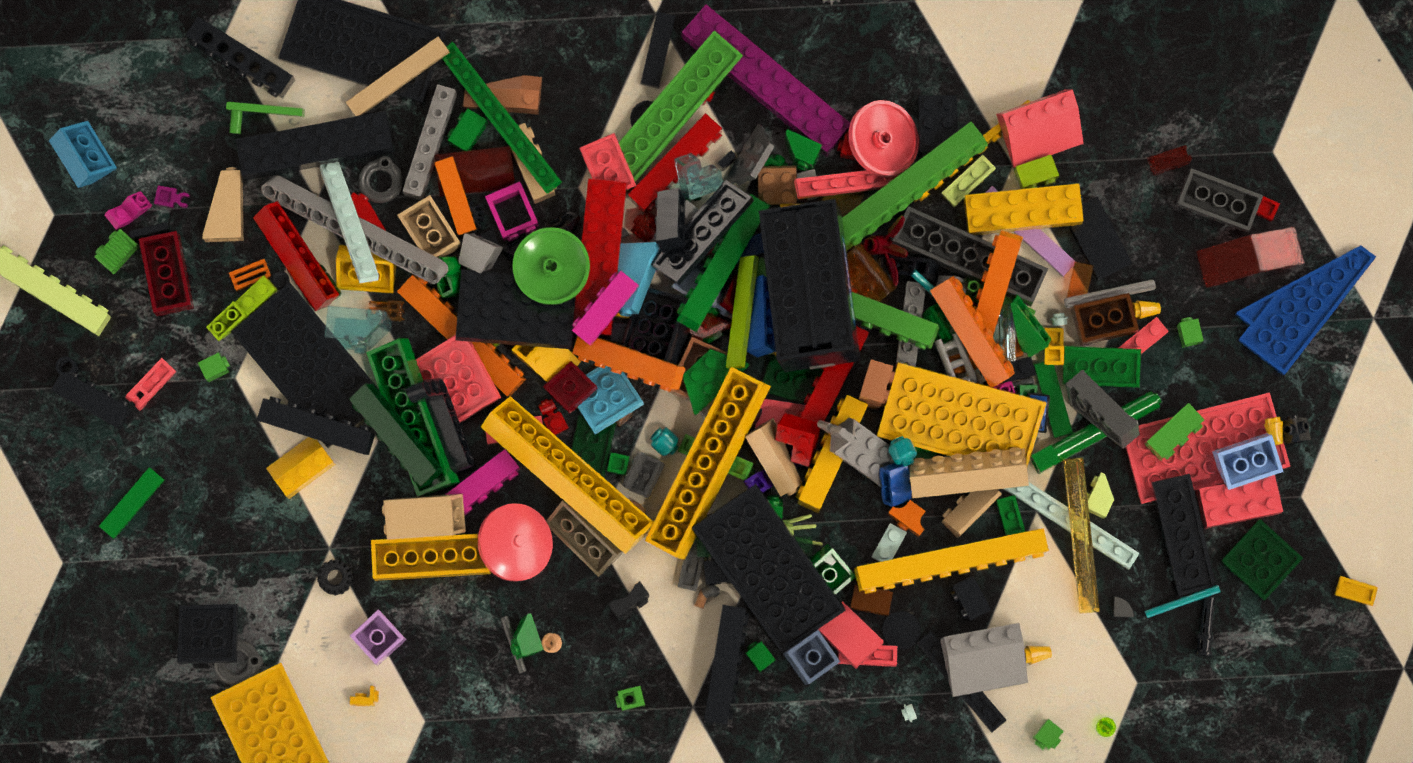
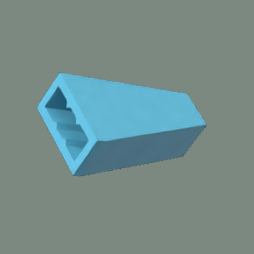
(636, 262)

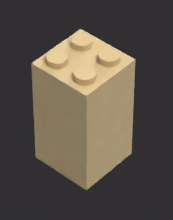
(424, 516)

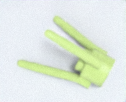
(790, 526)

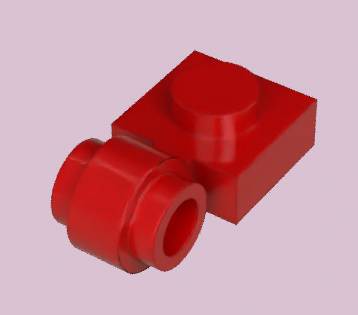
(554, 422)

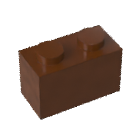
(876, 602)

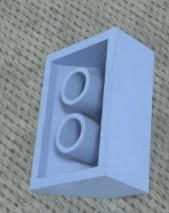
(1248, 461)

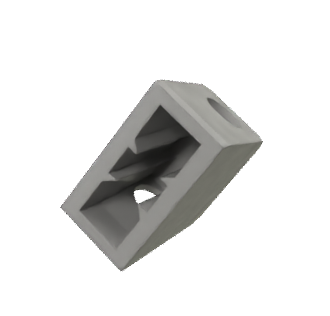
(478, 253)

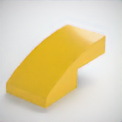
(1055, 351)

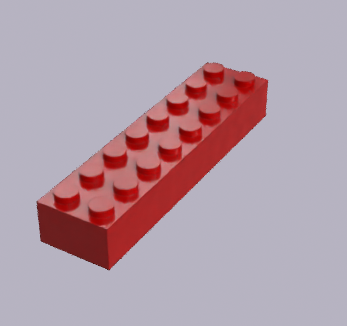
(601, 239)

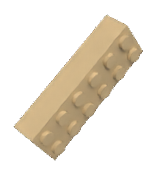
(968, 472)

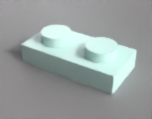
(889, 543)

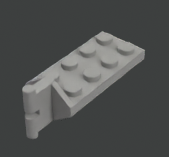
(858, 447)

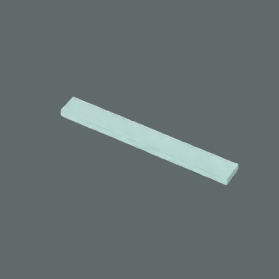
(1059, 514)

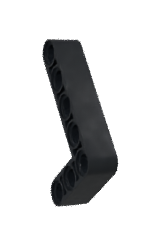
(445, 420)

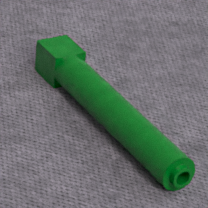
(1089, 435)

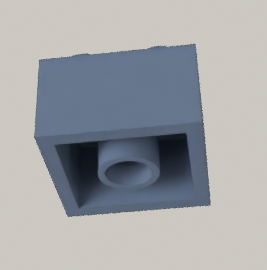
(811, 657)

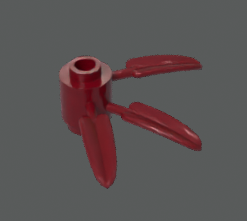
(883, 245)

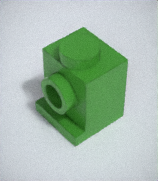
(635, 692)

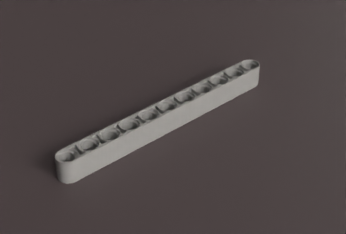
(379, 241)

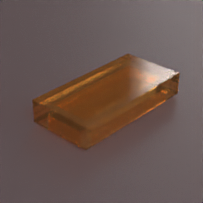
(1079, 279)

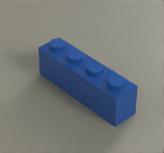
(761, 332)

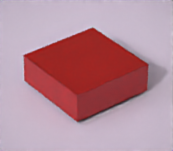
(1267, 208)

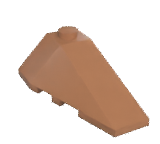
(515, 94)

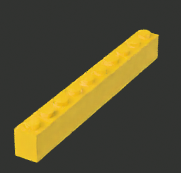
(950, 560)

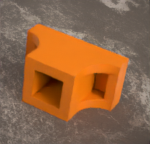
(908, 517)

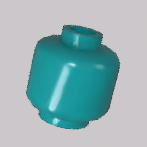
(664, 441)
(902, 451)

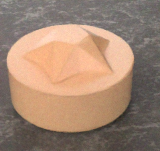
(551, 642)

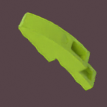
(242, 308)

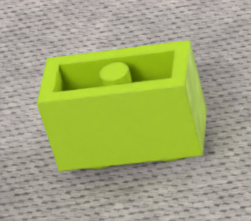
(1036, 173)

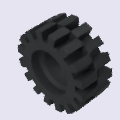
(323, 577)

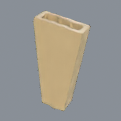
(226, 210)
(774, 458)

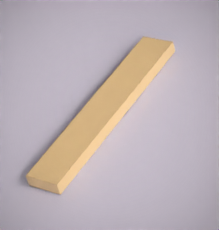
(397, 77)

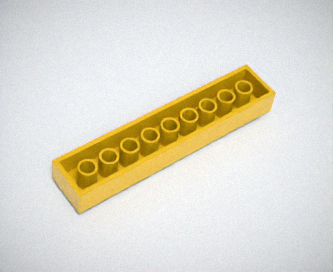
(707, 462)
(567, 474)

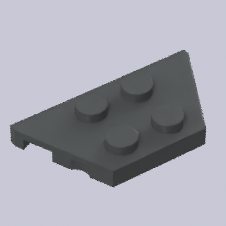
(751, 158)

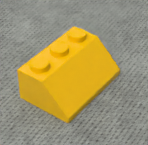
(347, 279)
(300, 466)

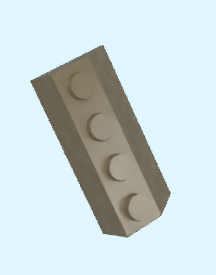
(583, 538)

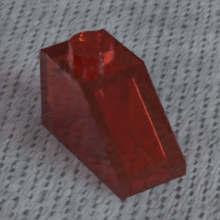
(711, 326)

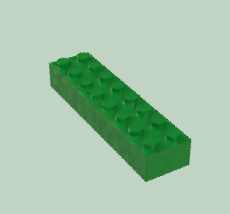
(394, 371)

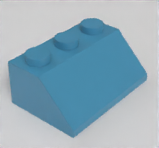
(82, 153)

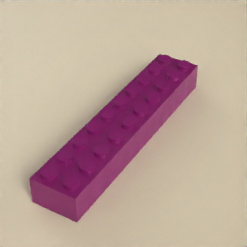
(772, 83)

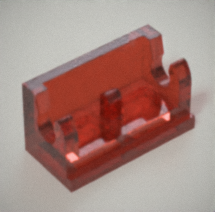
(1169, 160)

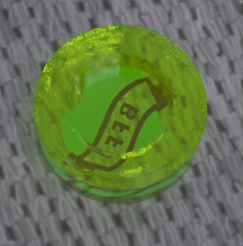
(1106, 727)

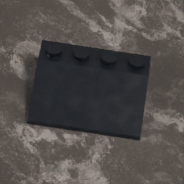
(655, 327)

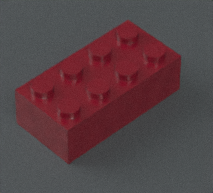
(166, 273)

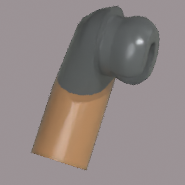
(704, 593)

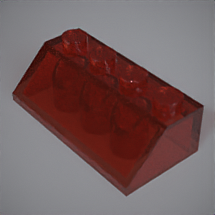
(482, 169)

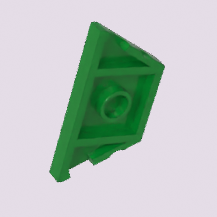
(706, 378)

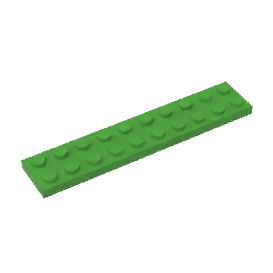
(678, 103)

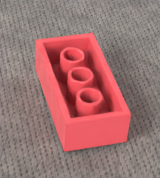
(1243, 503)

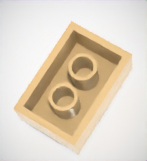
(429, 228)

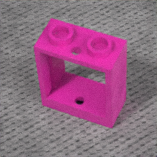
(507, 193)

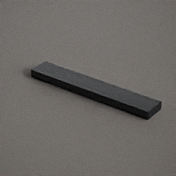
(977, 701)

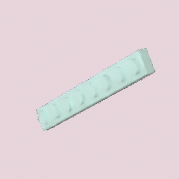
(349, 222)

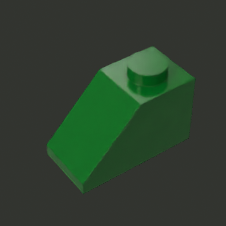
(526, 639)

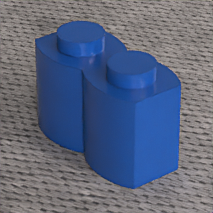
(895, 484)

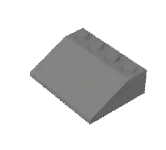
(985, 659)

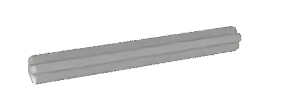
(1098, 295)

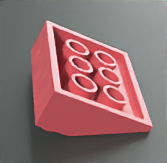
(1041, 127)

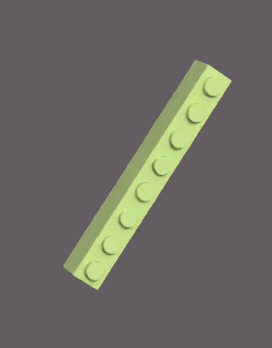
(52, 293)

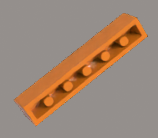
(997, 277)
(972, 331)
(630, 361)

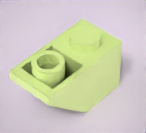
(1101, 497)

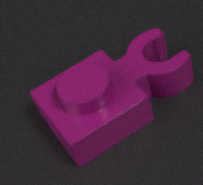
(168, 197)

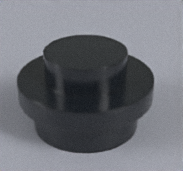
(279, 279)

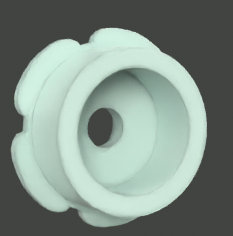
(1059, 319)
(909, 713)

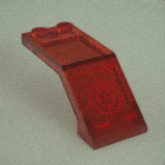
(1250, 256)

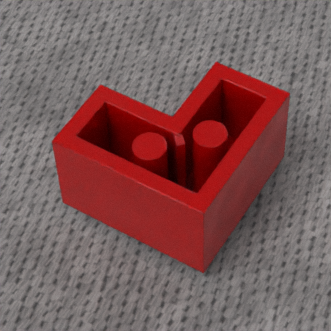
(801, 434)

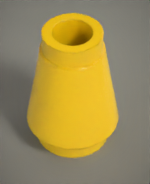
(1145, 309)
(1275, 427)
(1037, 653)

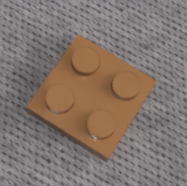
(777, 185)

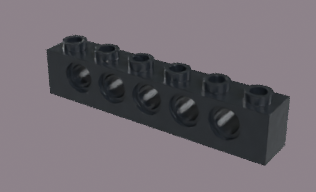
(201, 29)

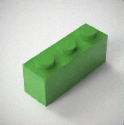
(1175, 432)

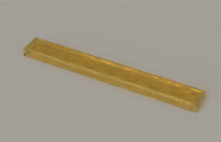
(1081, 535)

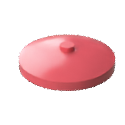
(883, 138)
(515, 542)

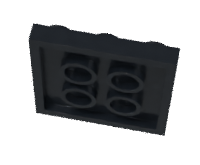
(207, 634)

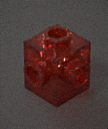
(644, 226)

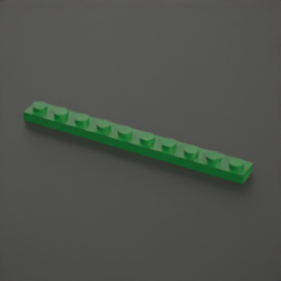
(501, 119)

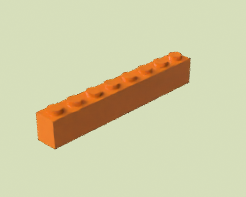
(444, 319)

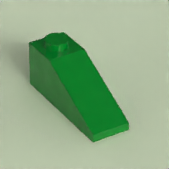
(1029, 331)

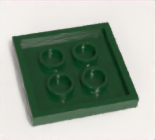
(1261, 559)

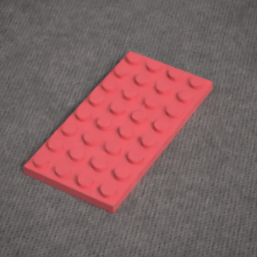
(1222, 427)

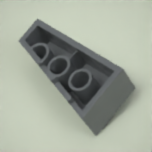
(1101, 410)

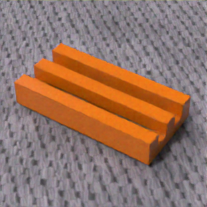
(249, 267)

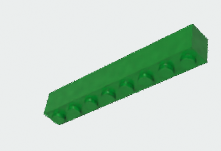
(720, 267)

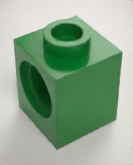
(759, 656)

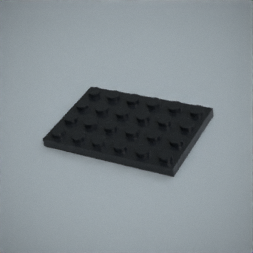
(500, 313)

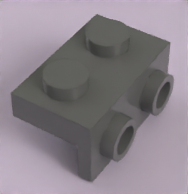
(643, 475)

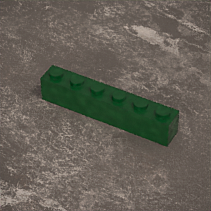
(396, 435)

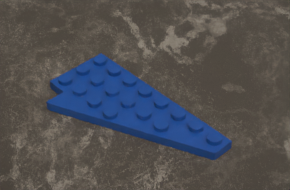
(1293, 315)

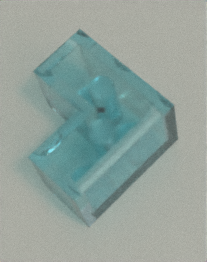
(697, 180)

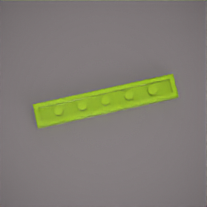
(742, 312)

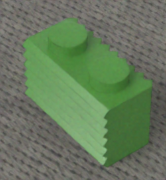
(116, 251)

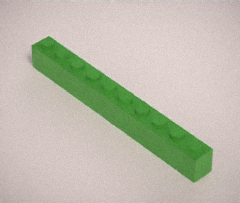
(912, 184)
(887, 319)

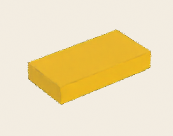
(1356, 591)

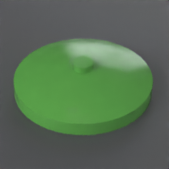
(551, 266)

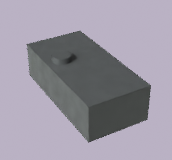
(1219, 200)

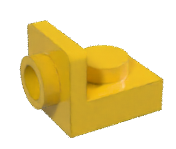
(362, 700)

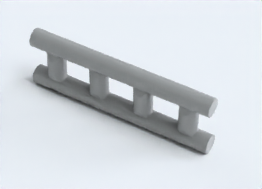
(964, 360)

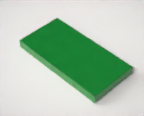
(1103, 365)

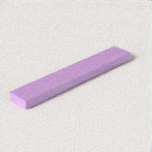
(1045, 248)

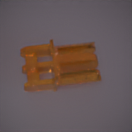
(398, 311)

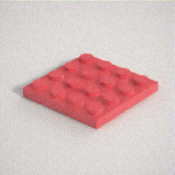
(463, 375)

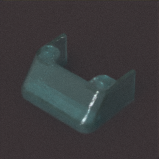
(357, 327)

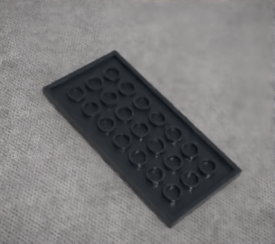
(356, 43)
(298, 358)
(768, 568)

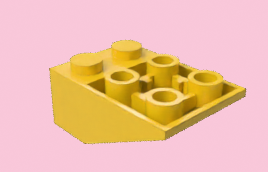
(543, 360)

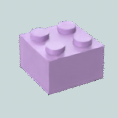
(378, 637)

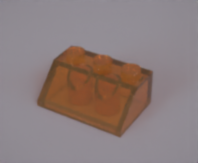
(867, 276)

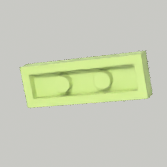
(968, 181)

